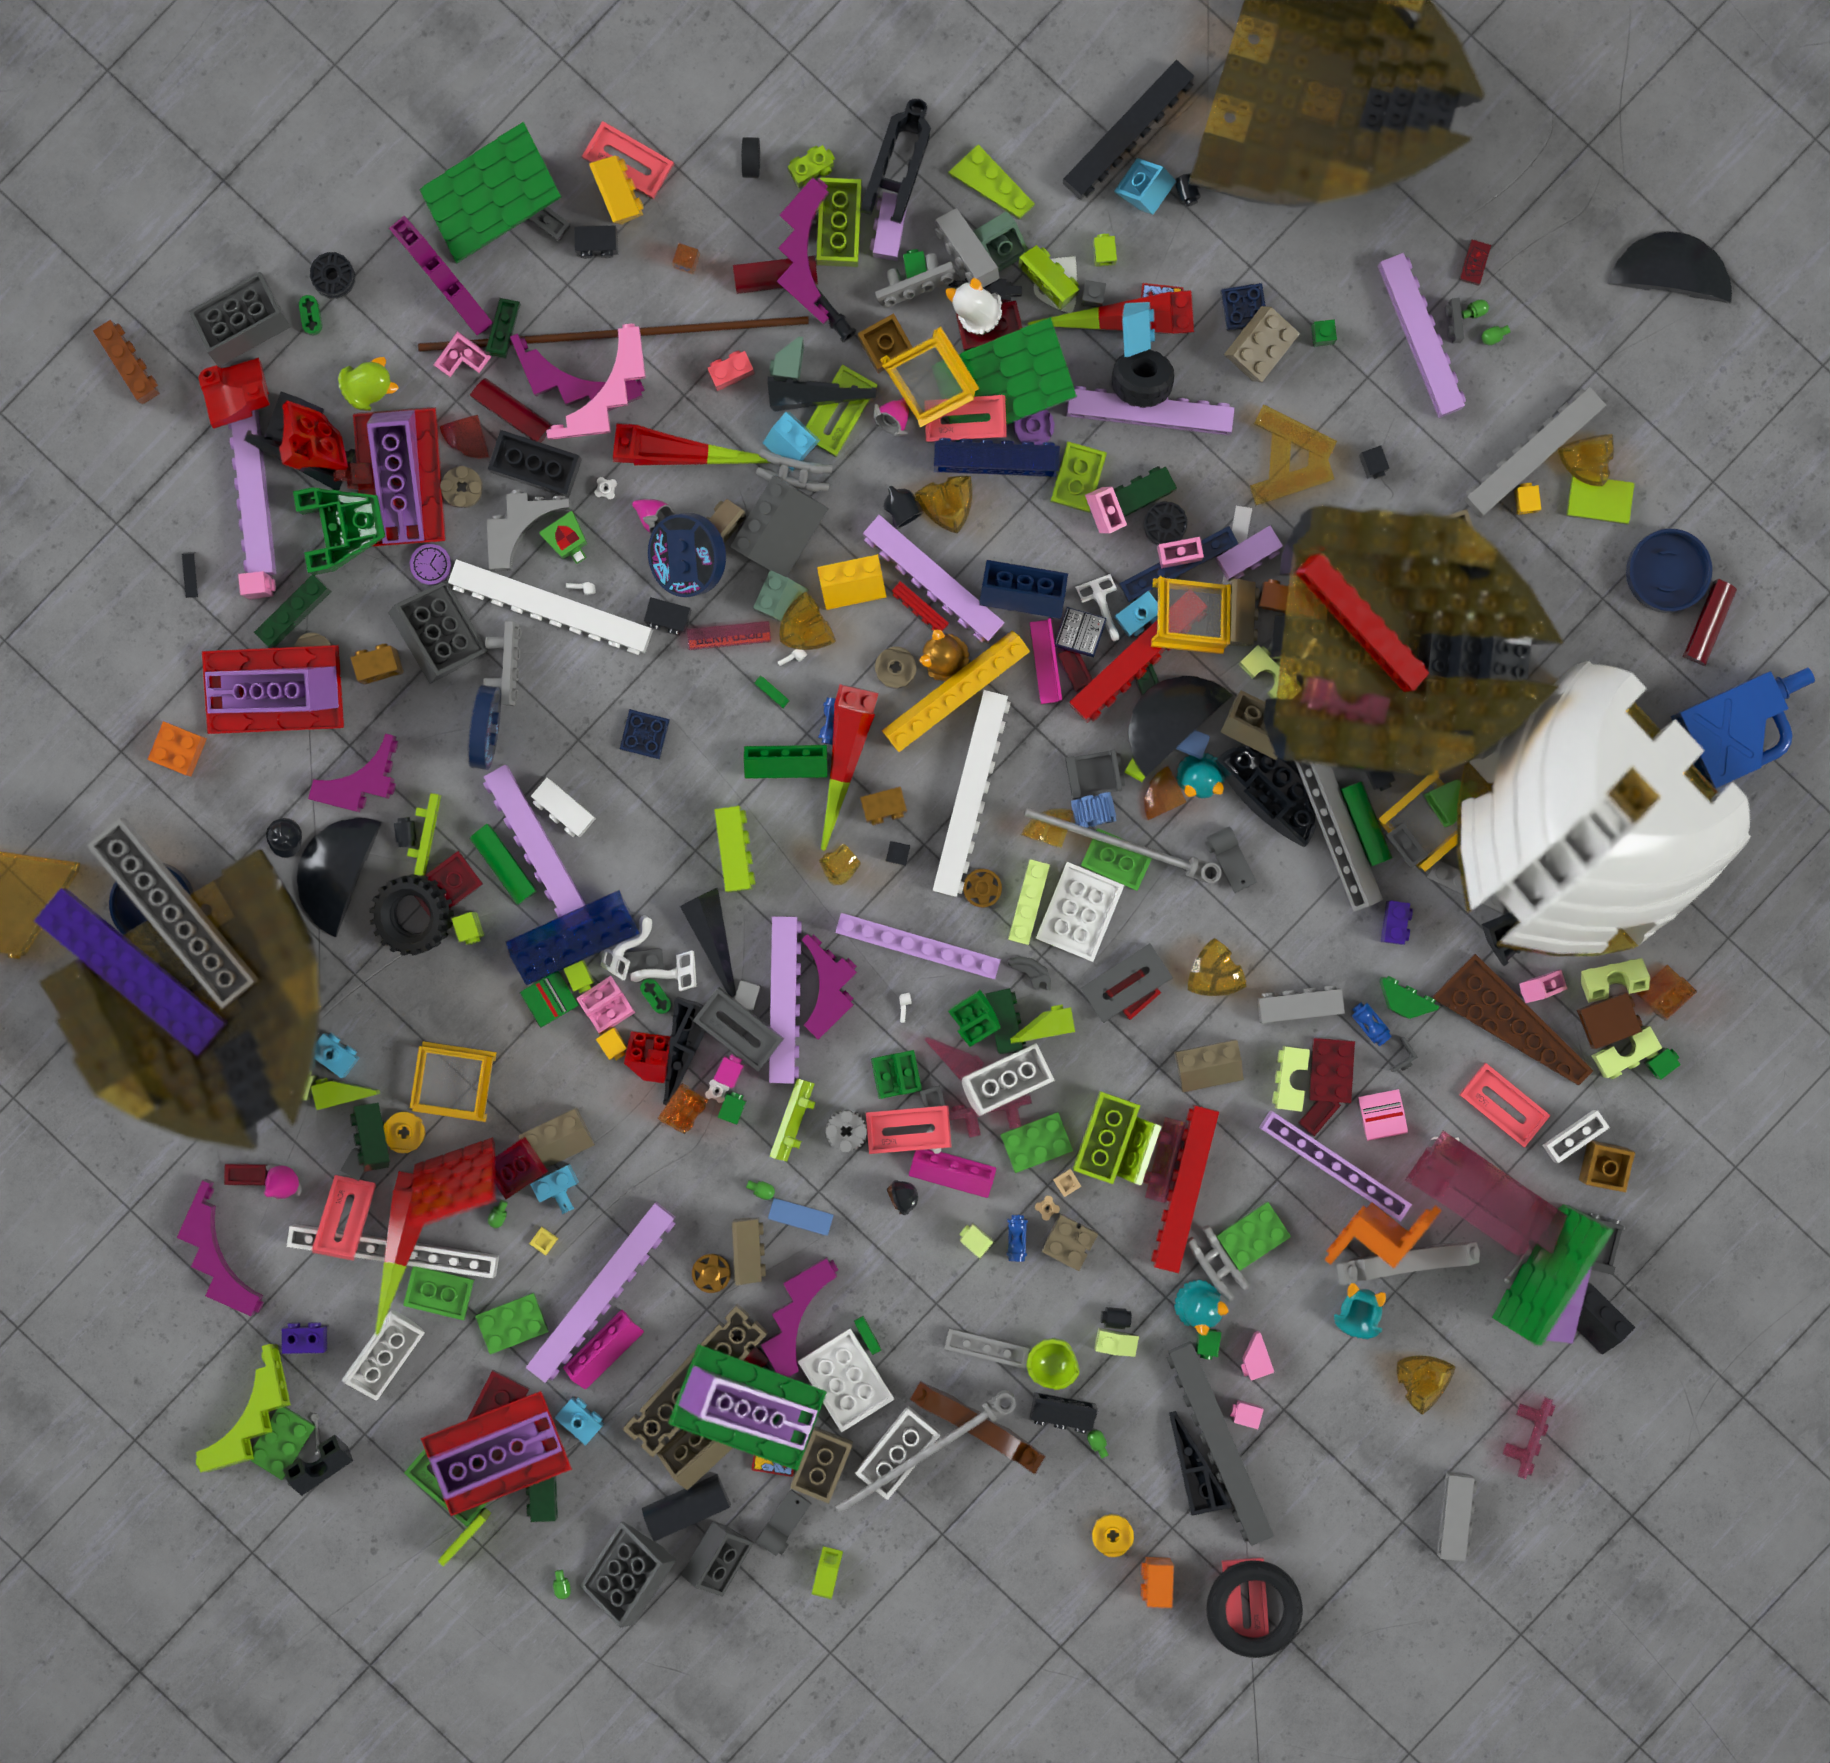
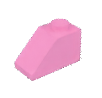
(1543, 986)
(1256, 1359)

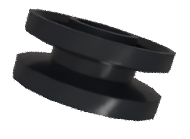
(323, 266)
(1162, 511)

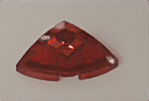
(466, 436)

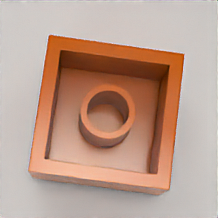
(177, 749)
(1158, 1584)

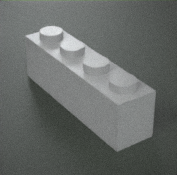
(966, 248)
(1300, 1005)
(1455, 1516)

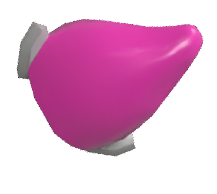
(894, 412)
(652, 512)
(281, 1182)

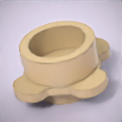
(1048, 1201)

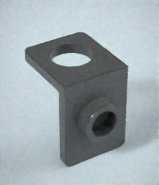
(1405, 1064)

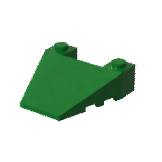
(348, 522)

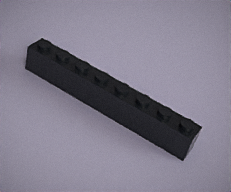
(1128, 130)

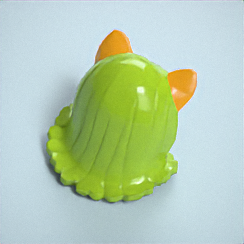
(366, 383)

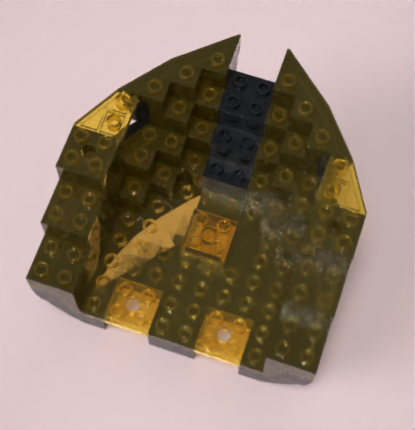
(1333, 100)
(1457, 618)
(254, 1062)

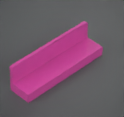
(1045, 661)
(953, 1172)
(603, 1350)

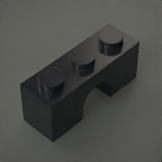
(306, 1476)

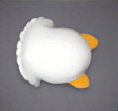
(975, 306)

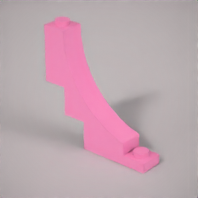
(594, 416)

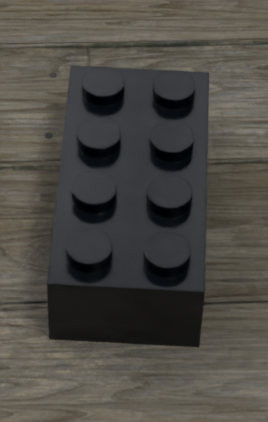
(534, 463)

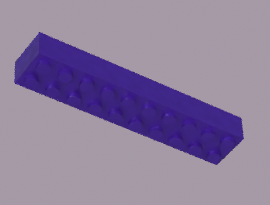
(131, 971)

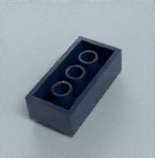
(1023, 589)

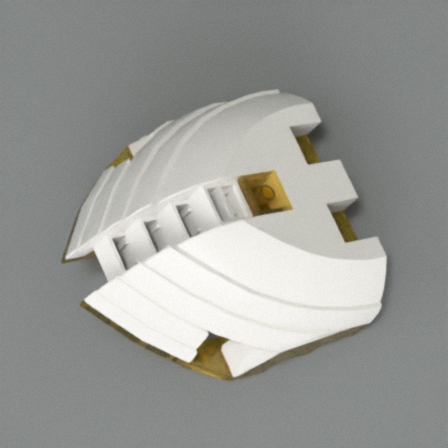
(1593, 820)

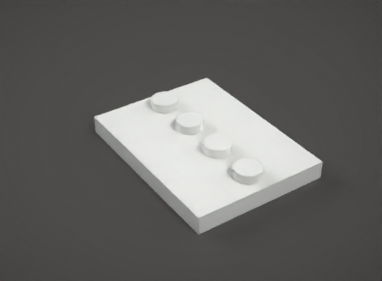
(1079, 911)
(848, 1377)

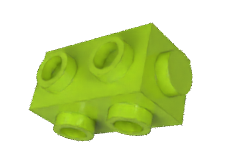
(814, 164)

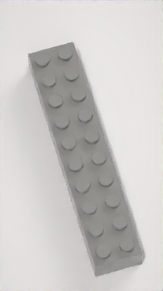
(173, 912)

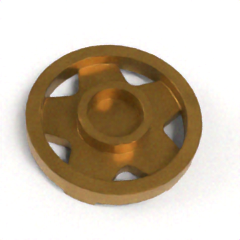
(982, 888)
(711, 1273)

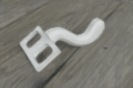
(1100, 597)
(645, 927)
(676, 973)

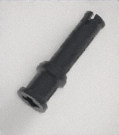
(836, 320)

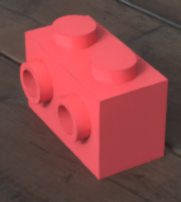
(730, 370)

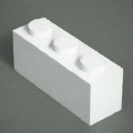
(562, 808)
(1576, 1136)

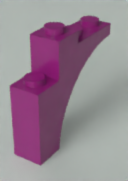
(371, 779)
(832, 977)

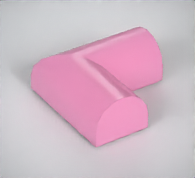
(461, 350)

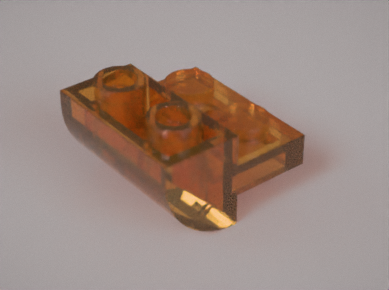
(1667, 993)
(683, 1109)

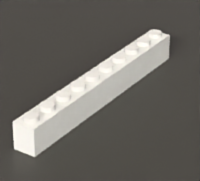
(550, 606)
(970, 794)
(422, 1256)

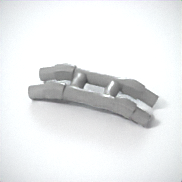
(805, 467)
(1228, 1268)

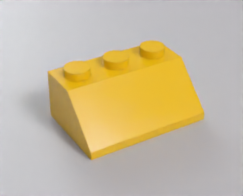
(617, 189)
(851, 582)

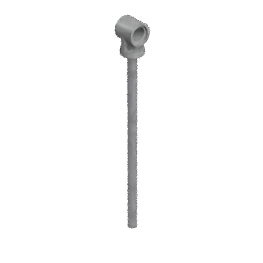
(1194, 868)
(992, 1410)

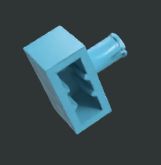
(1138, 614)
(335, 1055)
(556, 1186)
(580, 1420)

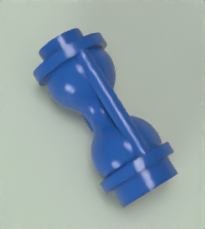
(826, 731)
(1378, 1031)
(1017, 1246)

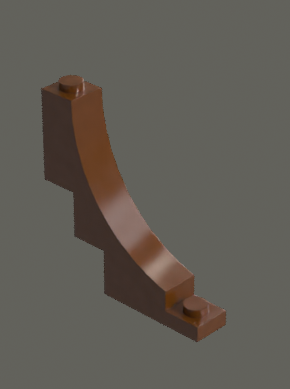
(990, 1432)

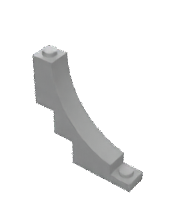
(1416, 1259)

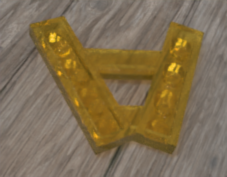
(1284, 432)

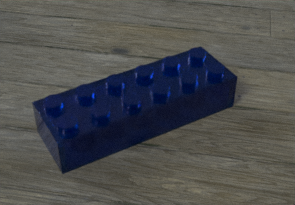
(996, 458)
(572, 937)

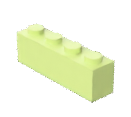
(1028, 902)

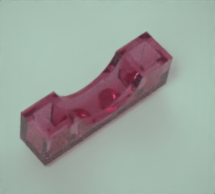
(1322, 694)

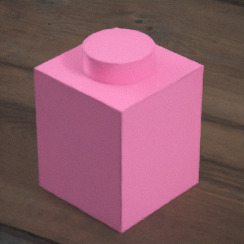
(1246, 1414)

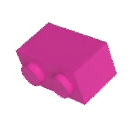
(729, 1071)

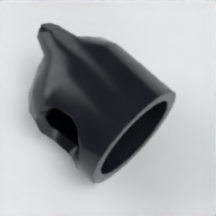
(902, 506)

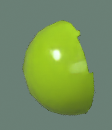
(1053, 1364)

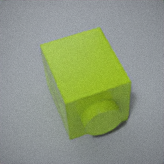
(1104, 250)
(579, 976)

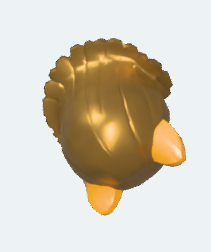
(944, 655)

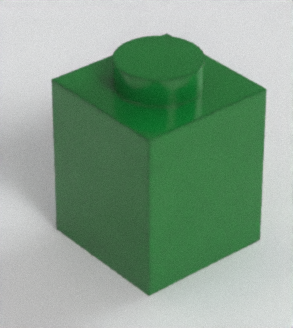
(914, 263)
(1324, 333)
(1663, 1063)
(732, 1107)
(1209, 1344)

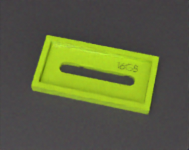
(834, 442)

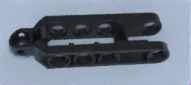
(913, 121)

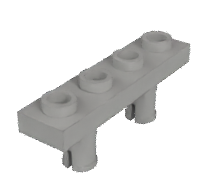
(924, 282)
(511, 654)

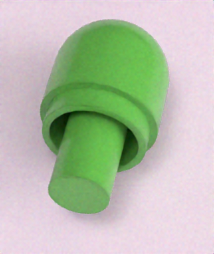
(1475, 309)
(1494, 334)
(761, 1189)
(498, 1215)
(1098, 1442)
(561, 1585)

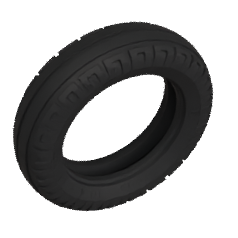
(1258, 1646)

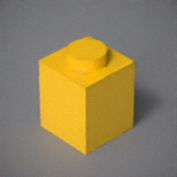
(1527, 499)
(612, 1044)

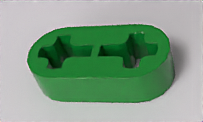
(315, 314)
(771, 691)
(659, 993)
(867, 1335)

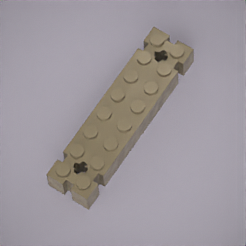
(662, 1402)

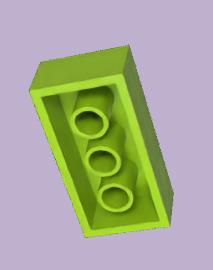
(839, 223)
(733, 849)
(1106, 1137)

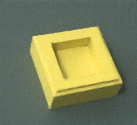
(543, 1241)

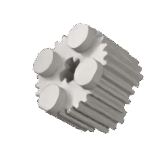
(845, 1142)

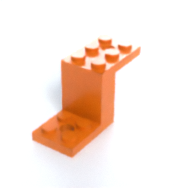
(1381, 1234)

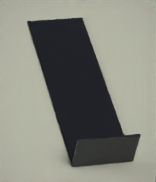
(189, 574)

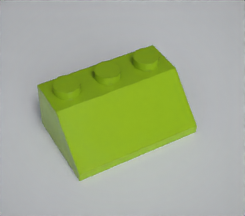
(1048, 276)

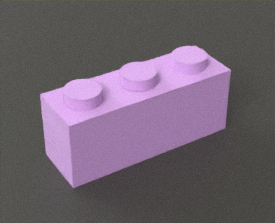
(888, 233)
(1249, 553)

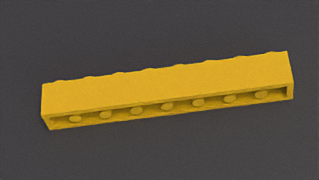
(955, 691)

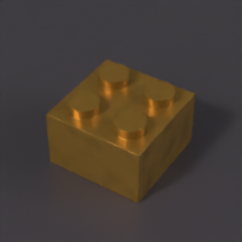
(884, 339)
(376, 664)
(884, 805)
(1606, 1166)

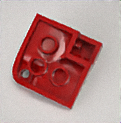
(233, 391)
(310, 439)

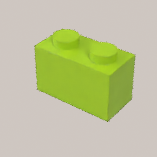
(468, 928)

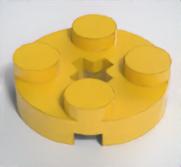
(414, 1126)
(1119, 1525)

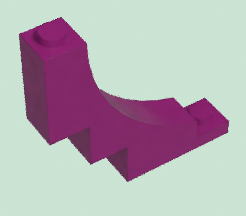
(441, 275)
(798, 276)
(546, 377)
(200, 1231)
(802, 1288)

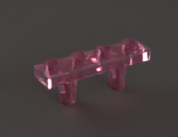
(971, 1116)
(1165, 1160)
(1533, 1448)

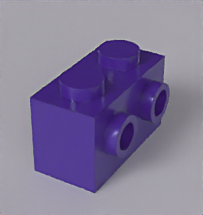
(1396, 922)
(304, 1338)

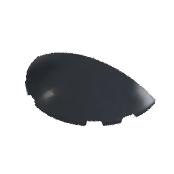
(1673, 264)
(1169, 716)
(1271, 791)
(331, 870)

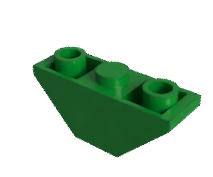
(1405, 1000)

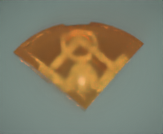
(1162, 794)

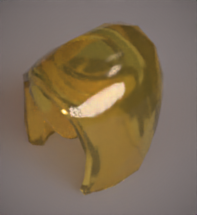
(839, 865)

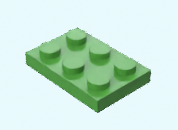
(1116, 863)
(1036, 1142)
(1253, 1236)
(439, 1292)
(512, 1323)
(283, 1445)

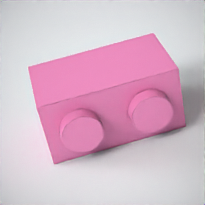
(1106, 510)
(1180, 552)
(256, 585)

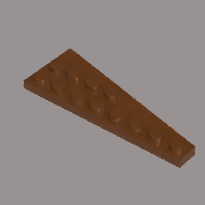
(1493, 1006)

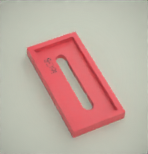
(658, 164)
(993, 428)
(1534, 1114)
(907, 1117)
(340, 1189)
(1258, 1605)

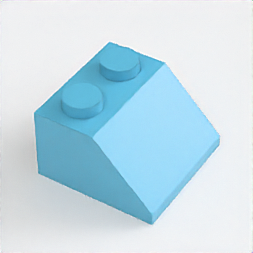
(1145, 185)
(1137, 328)
(790, 438)

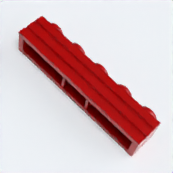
(919, 607)

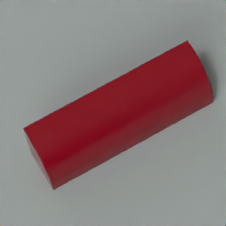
(764, 275)
(511, 410)
(1710, 622)

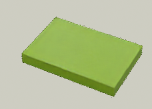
(1078, 476)
(1602, 503)
(1138, 1151)
(464, 1537)

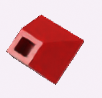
(648, 1056)

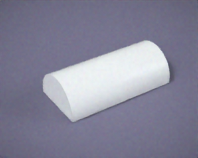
(1007, 1080)
(383, 1355)

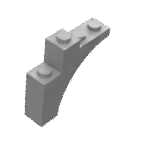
(521, 515)

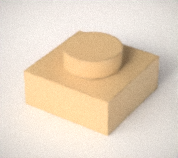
(1067, 1182)

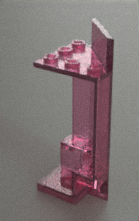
(1486, 1196)

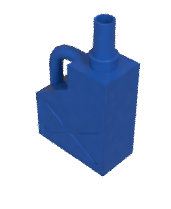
(1734, 723)

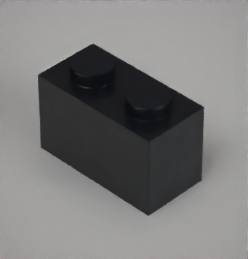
(596, 241)
(668, 616)

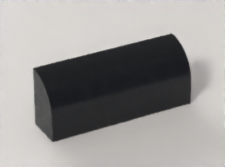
(685, 1507)

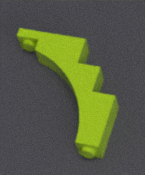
(267, 1395)

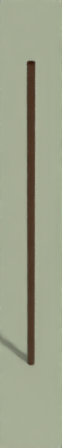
(647, 331)

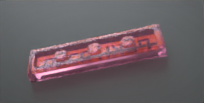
(729, 635)

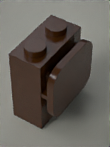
(1610, 1020)

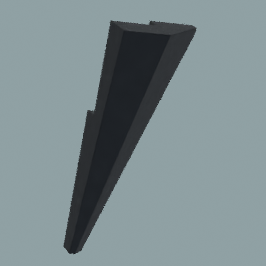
(800, 394)
(271, 446)
(707, 922)
(1495, 931)
(683, 1044)
(1200, 1484)

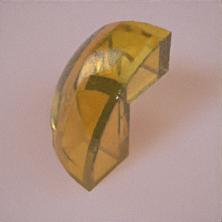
(1589, 458)
(947, 502)
(804, 626)
(1048, 833)
(1215, 972)
(1424, 1380)

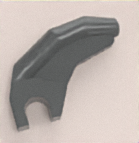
(1033, 969)

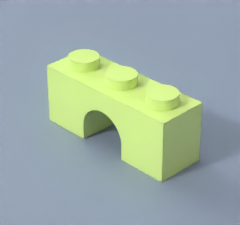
(1259, 661)
(1631, 974)
(1643, 1045)
(1286, 1096)

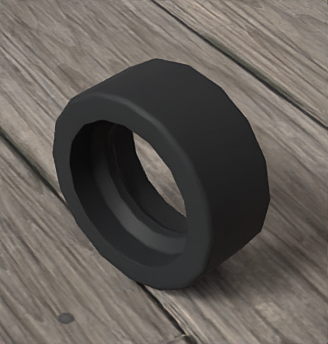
(750, 157)

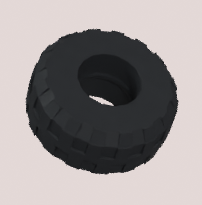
(1143, 378)

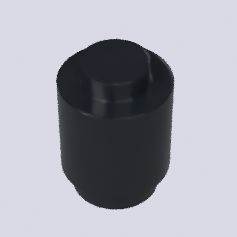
(1187, 194)
(405, 832)
(1116, 1318)

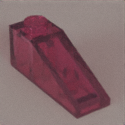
(957, 1060)

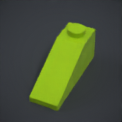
(1047, 1024)
(335, 1092)

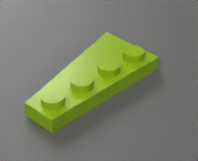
(985, 176)

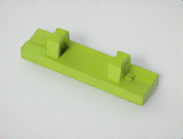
(427, 835)
(792, 1119)

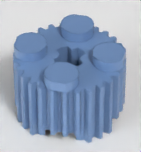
(1094, 810)

